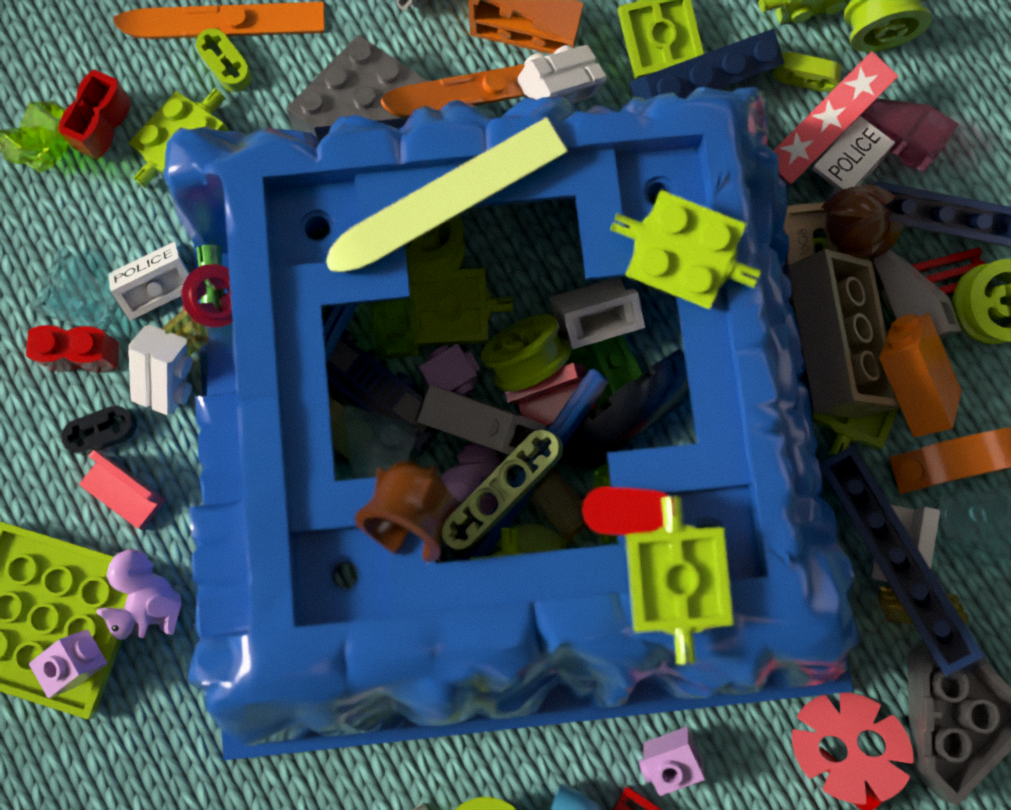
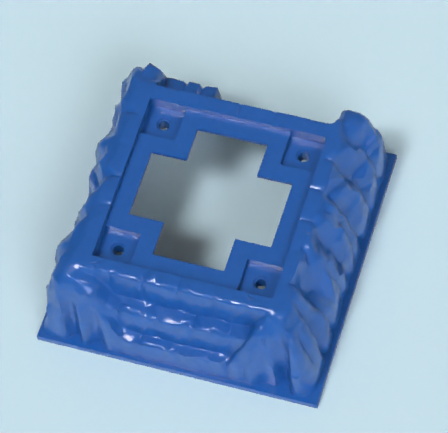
(508, 637)

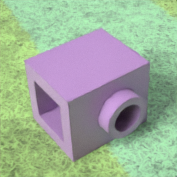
(451, 370)
(67, 663)
(672, 761)

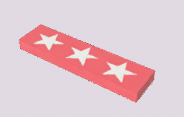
(833, 117)

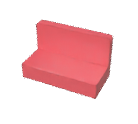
(547, 398)
(121, 491)

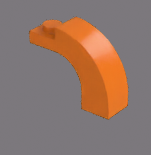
(953, 460)

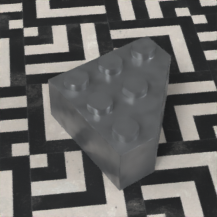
(351, 87)
(956, 725)

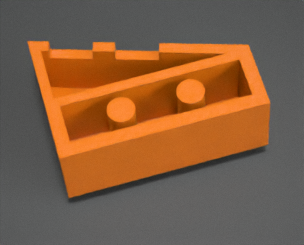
(527, 23)

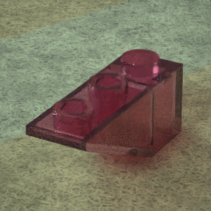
(914, 127)

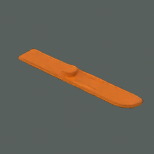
(230, 19)
(470, 88)

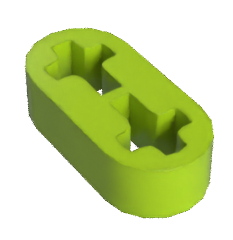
(218, 64)
(808, 72)

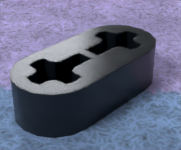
(97, 422)

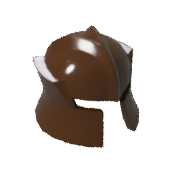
(860, 221)
(407, 500)

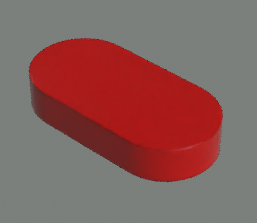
(624, 510)

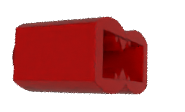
(95, 114)
(72, 349)

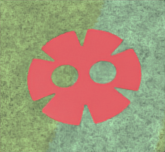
(848, 777)

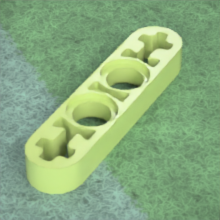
(497, 484)

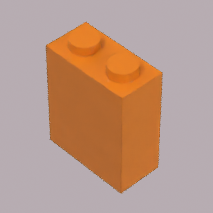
(921, 374)

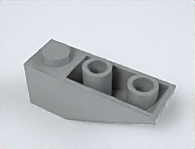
(910, 292)
(475, 420)

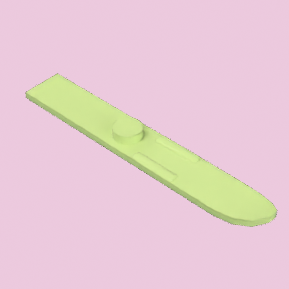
(446, 197)

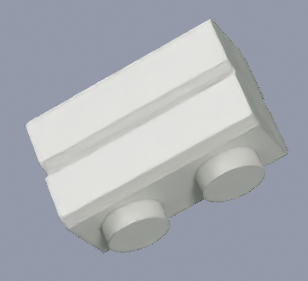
(564, 74)
(159, 370)

